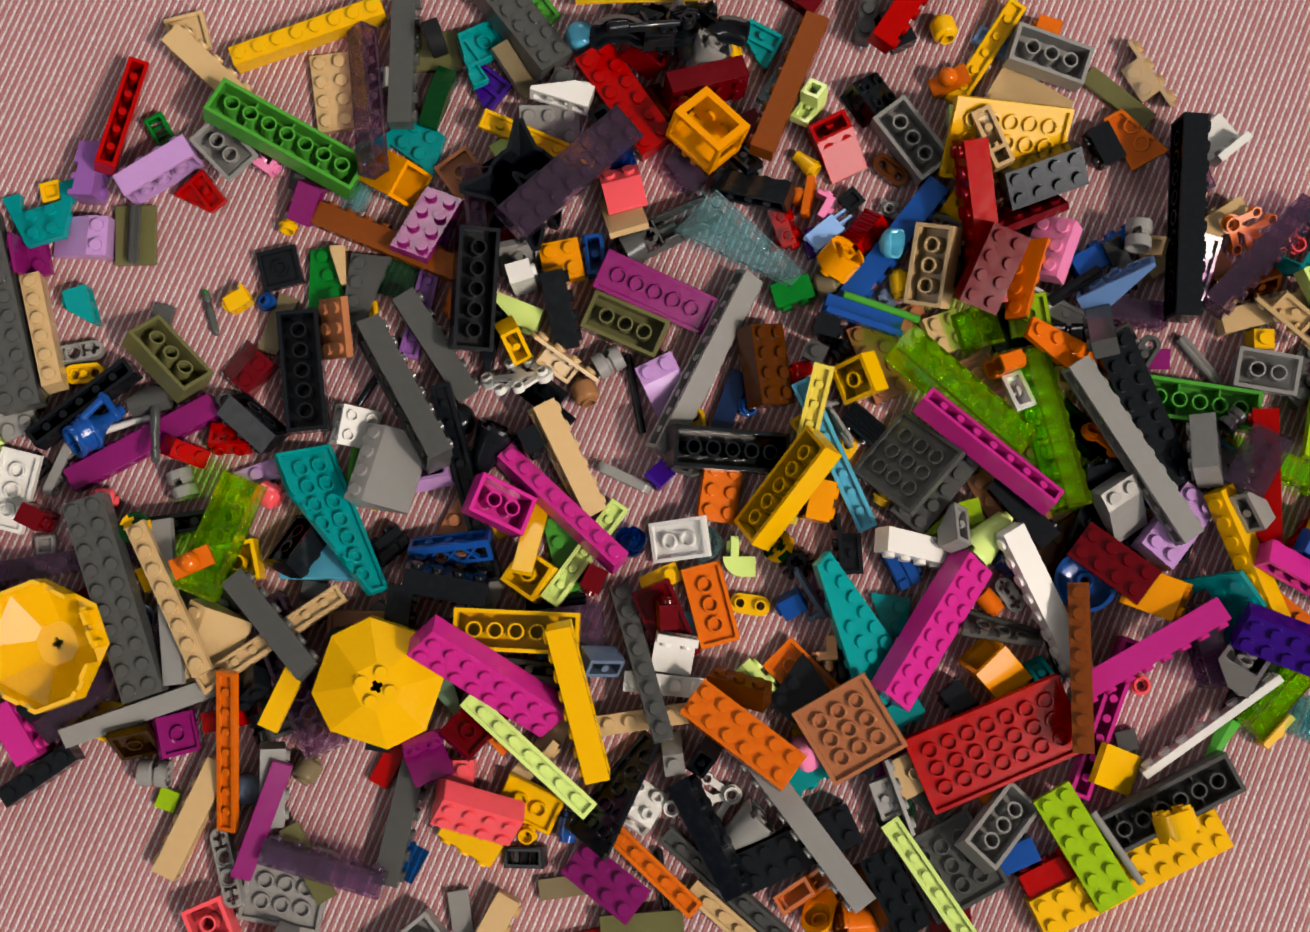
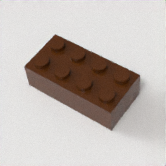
(765, 366)

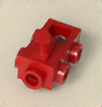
(786, 232)

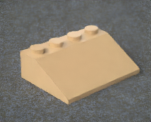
(1023, 88)
(218, 629)

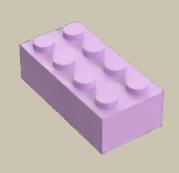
(159, 170)
(1156, 544)

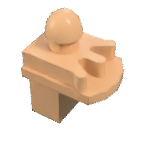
(830, 654)

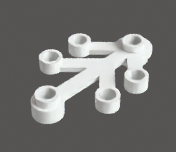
(540, 374)
(723, 796)

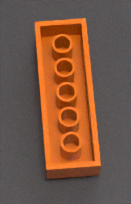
(742, 735)

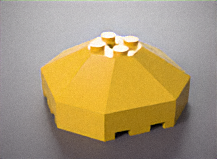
(351, 663)
(30, 665)

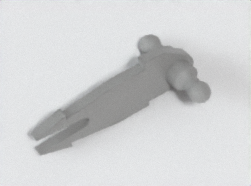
(838, 425)

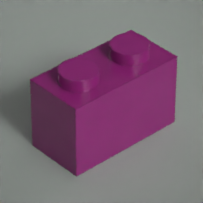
(305, 201)

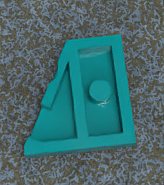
(763, 43)
(891, 612)

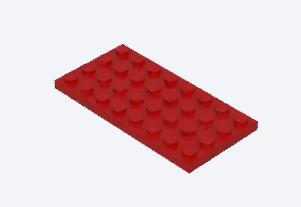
(993, 744)

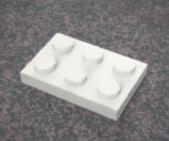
(679, 539)

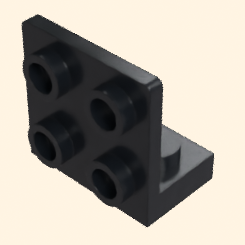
(867, 98)

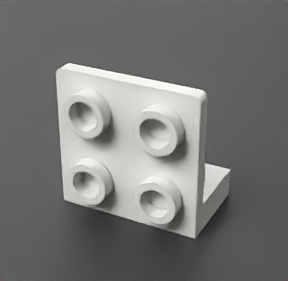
(1224, 140)
(351, 424)
(674, 652)
(645, 808)

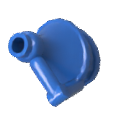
(89, 430)

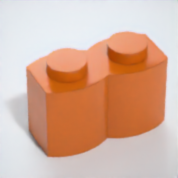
(1004, 363)

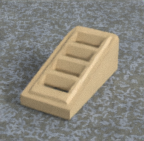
(340, 258)

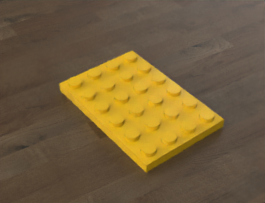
(1024, 124)

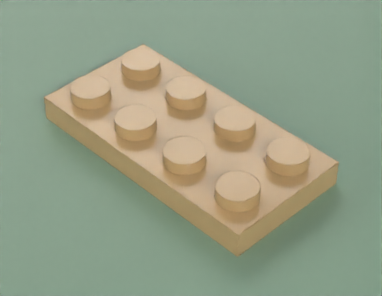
(332, 92)

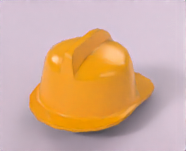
(819, 913)

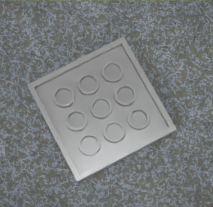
(279, 897)

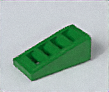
(154, 119)

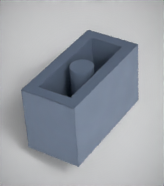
(602, 660)

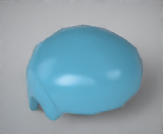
(578, 36)
(892, 243)

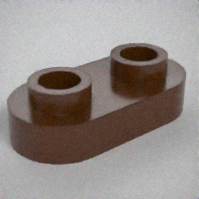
(891, 168)

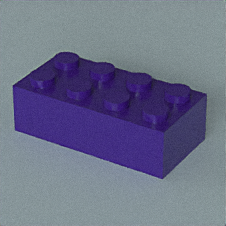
(1273, 638)

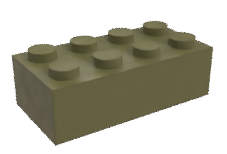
(625, 325)
(167, 358)

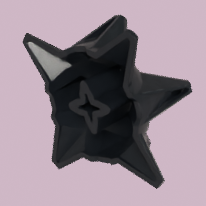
(507, 173)

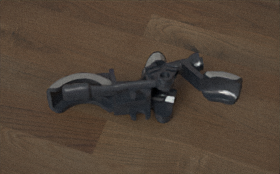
(668, 33)

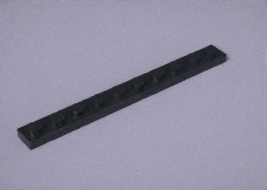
(461, 463)

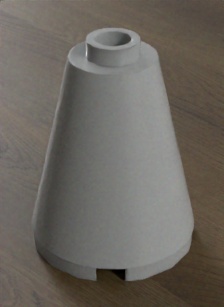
(707, 49)
(749, 825)

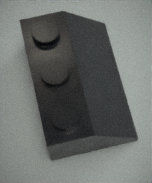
(252, 422)
(296, 549)

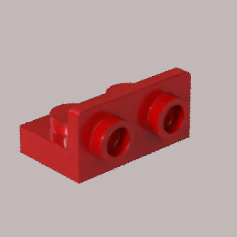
(224, 440)

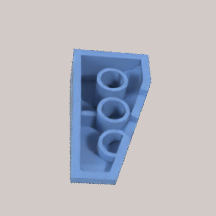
(1115, 284)

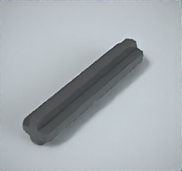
(134, 231)

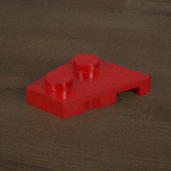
(202, 192)

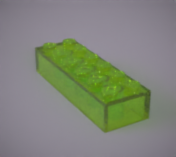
(225, 530)

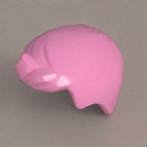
(811, 761)

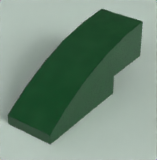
(438, 98)

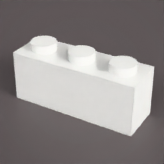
(522, 276)

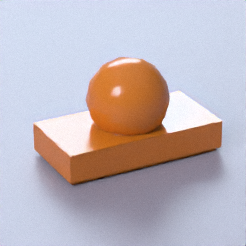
(949, 80)
(805, 197)
(192, 562)

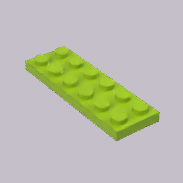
(1084, 846)

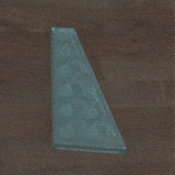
(734, 236)

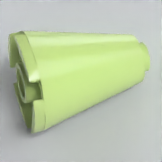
(983, 537)

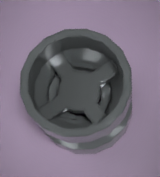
(1232, 420)

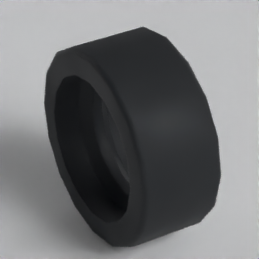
(435, 37)

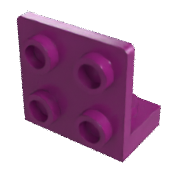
(28, 260)
(426, 758)

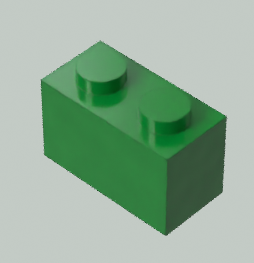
(799, 293)

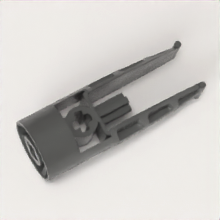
(636, 246)

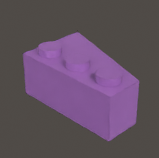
(88, 185)

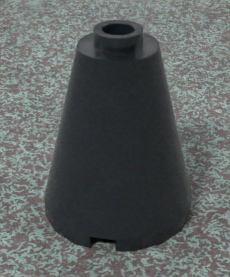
(489, 441)

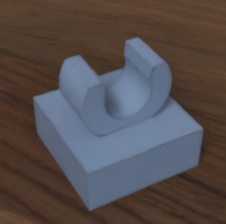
(884, 297)

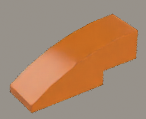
(801, 892)

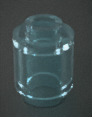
(360, 198)

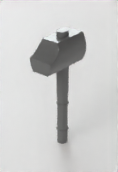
(152, 401)

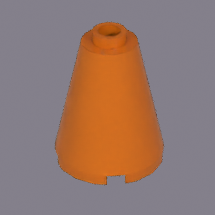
(851, 922)

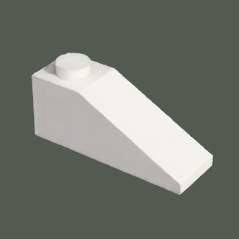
(568, 95)

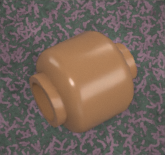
(585, 392)

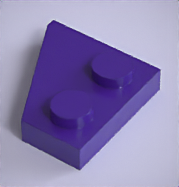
(495, 91)

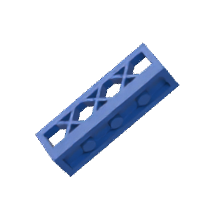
(863, 315)
(451, 542)

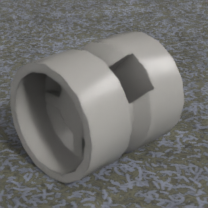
(1138, 235)
(608, 361)
(182, 484)
(151, 773)

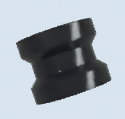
(840, 351)

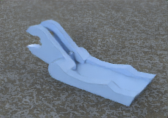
(828, 228)

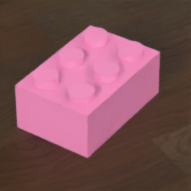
(1064, 241)

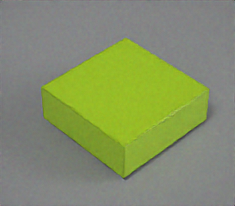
(168, 799)

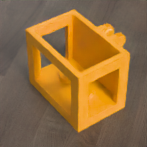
(709, 131)

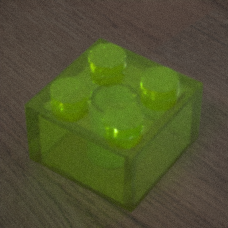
(976, 329)

